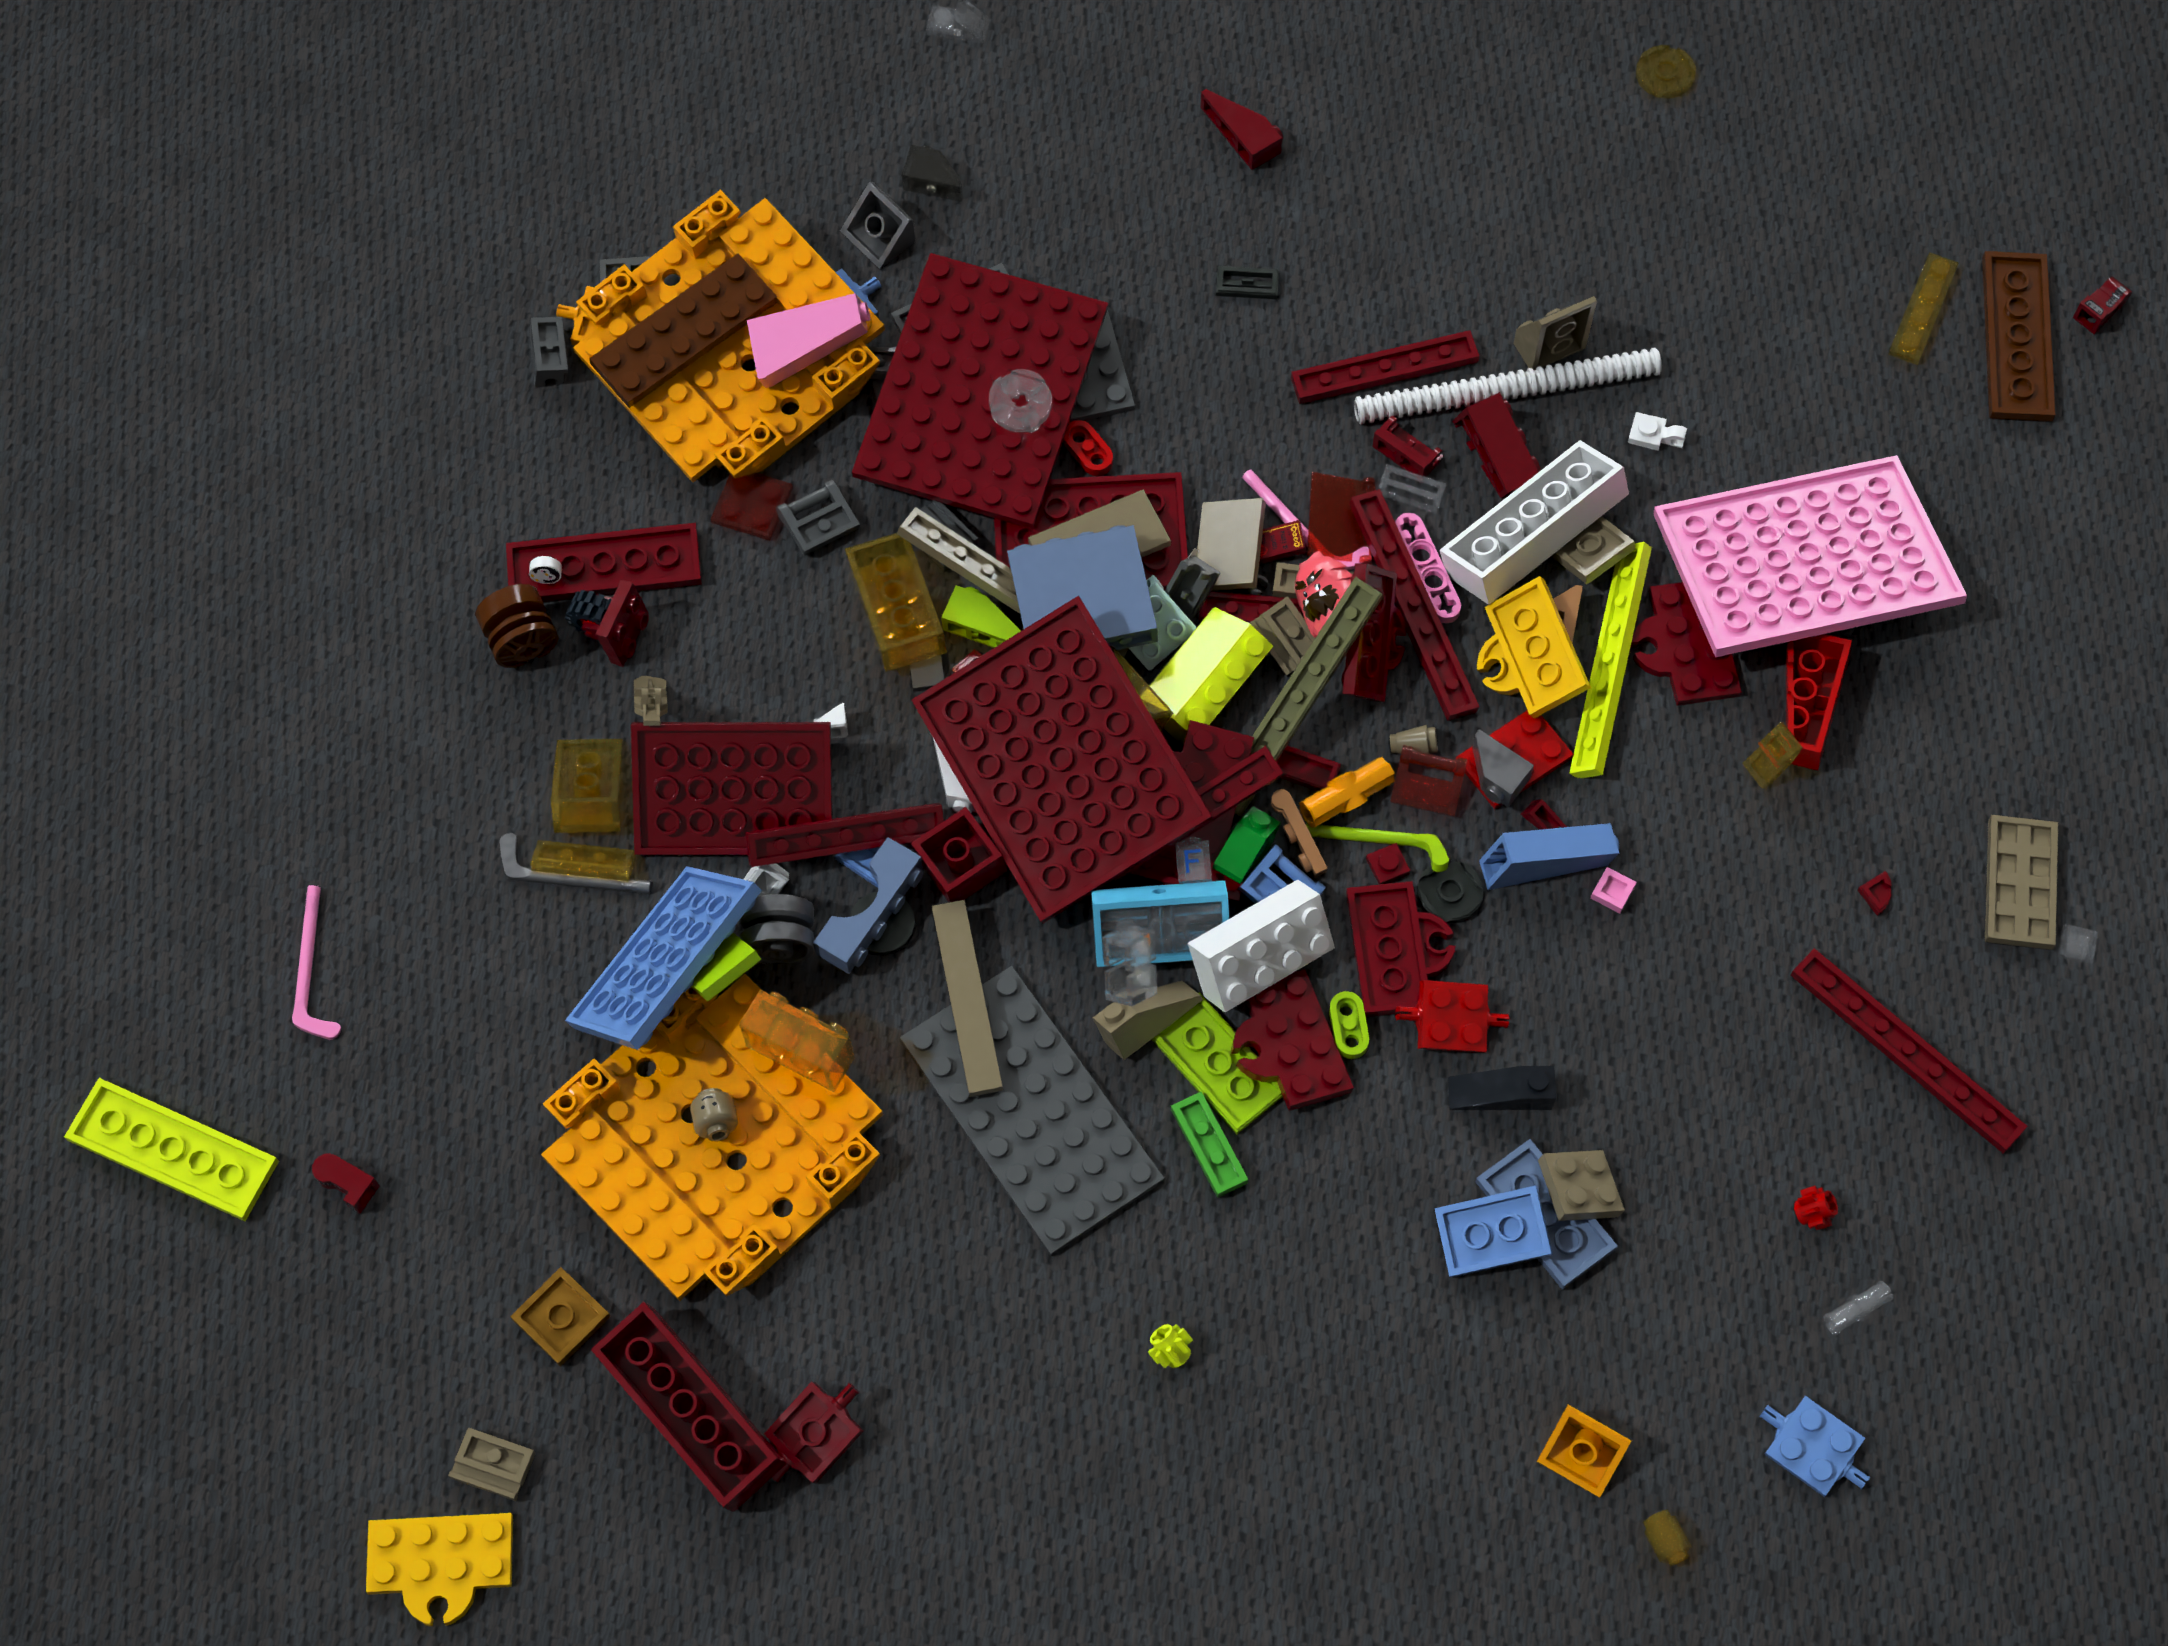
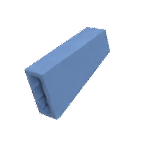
(1547, 854)

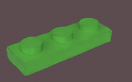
(1209, 1144)

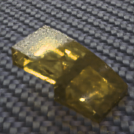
(1773, 756)

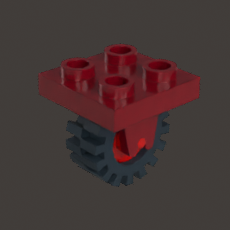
(610, 619)

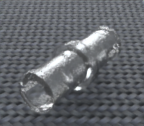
(1858, 1307)

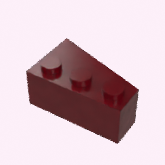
(1498, 443)

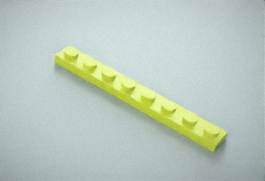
(1610, 663)

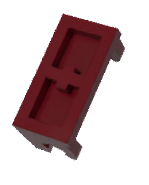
(1405, 449)

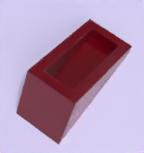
(1542, 815)

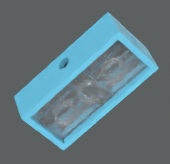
(1172, 910)

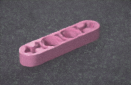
(1430, 567)

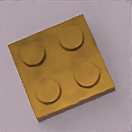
(560, 1316)

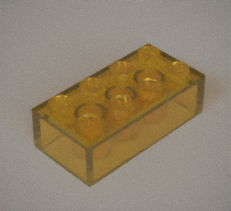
(896, 601)

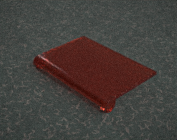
(1331, 520)

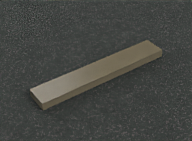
(967, 998)

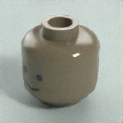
(713, 1114)

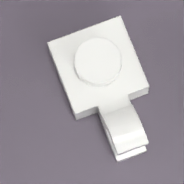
(1651, 432)

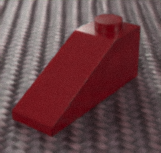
(1244, 129)

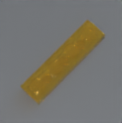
(1923, 308)

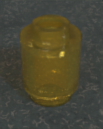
(1667, 1537)

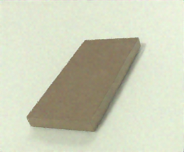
(1127, 511)

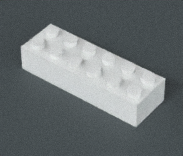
(1534, 522)

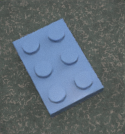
(1493, 1231)

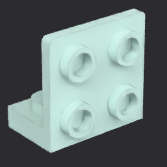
(1172, 627)

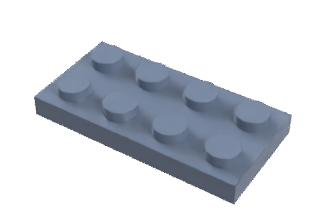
(1574, 1243)

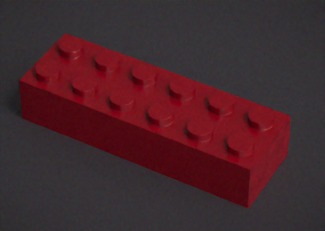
(688, 1407)

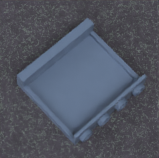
(1100, 569)

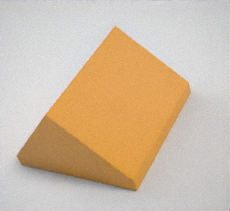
(1584, 1451)

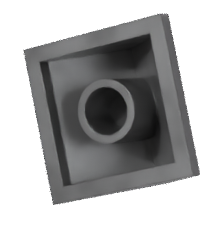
(879, 226)

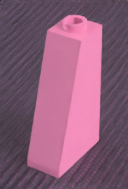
(803, 335)

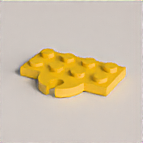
(1532, 650)
(439, 1560)

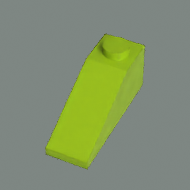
(977, 618)

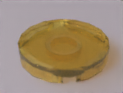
(1671, 78)

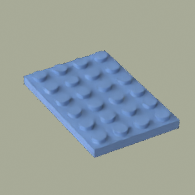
(663, 957)

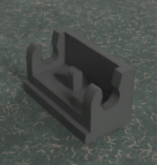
(547, 350)
(1192, 585)

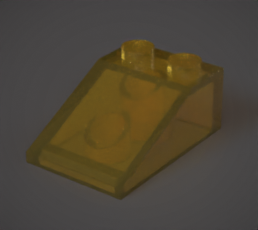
(587, 786)

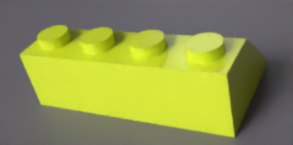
(1208, 670)

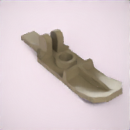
(650, 699)

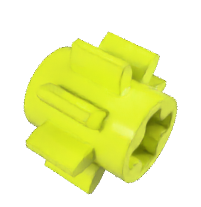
(1170, 1346)

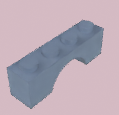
(846, 939)

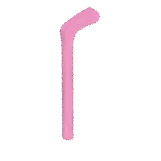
(1287, 516)
(300, 1016)

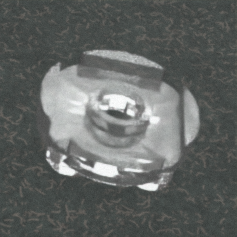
(1029, 416)

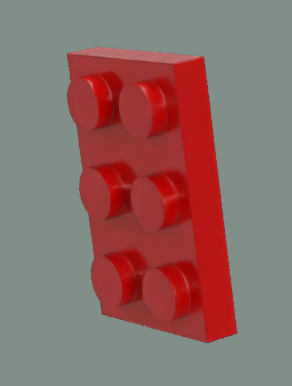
(1531, 740)

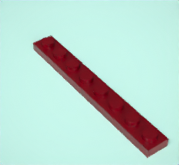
(1415, 605)
(1909, 1051)

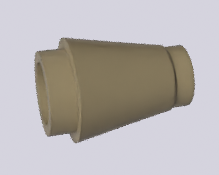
(1420, 738)

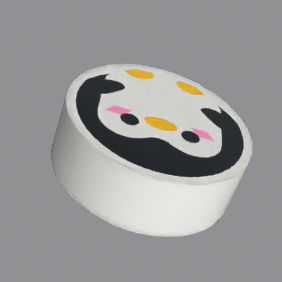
(545, 570)

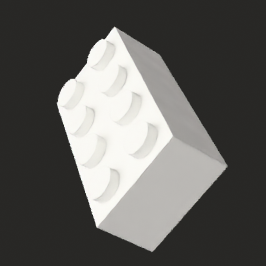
(1261, 945)

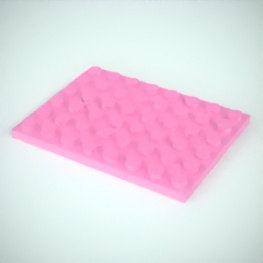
(1808, 556)

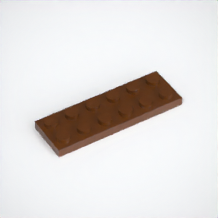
(683, 330)
(2018, 336)

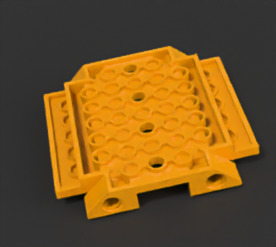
(714, 406)
(670, 1187)

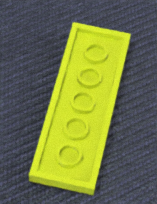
(171, 1149)

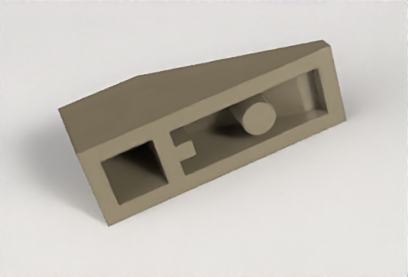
(1129, 1027)

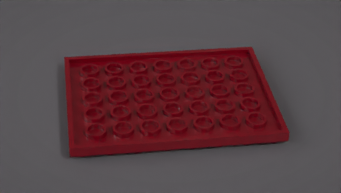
(933, 411)
(1061, 759)

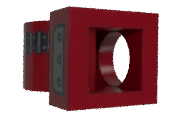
(2102, 304)
(337, 1173)

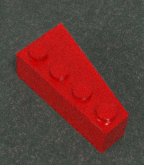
(1812, 691)

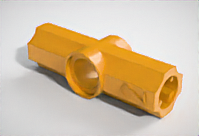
(1346, 792)

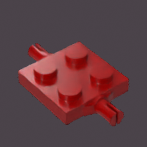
(1452, 1016)

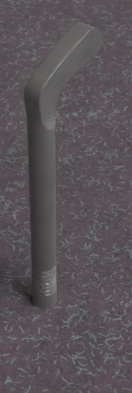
(515, 872)

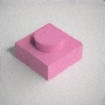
(1613, 890)

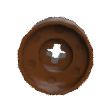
(516, 625)

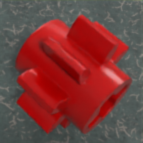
(1816, 1207)

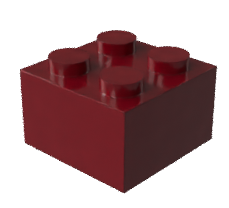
(959, 856)

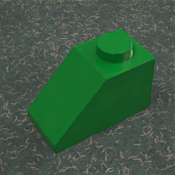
(1247, 845)

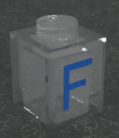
(1193, 860)

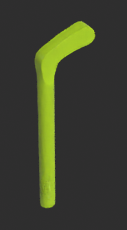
(1428, 842)

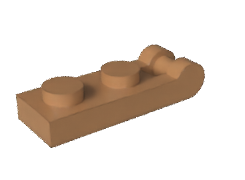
(1298, 832)

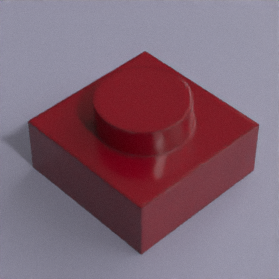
(1388, 864)

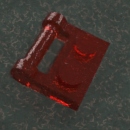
(1425, 791)

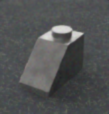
(1499, 769)

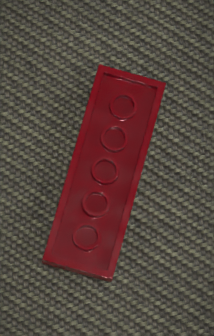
(599, 561)

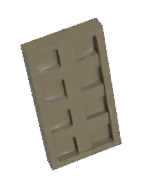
(2021, 882)

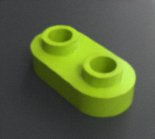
(1349, 1026)

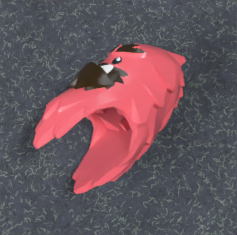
(1319, 589)

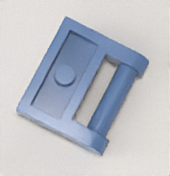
(1264, 882)

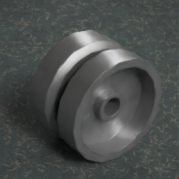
(780, 928)

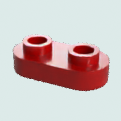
(1089, 449)

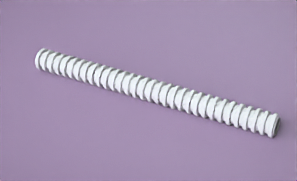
(1508, 385)

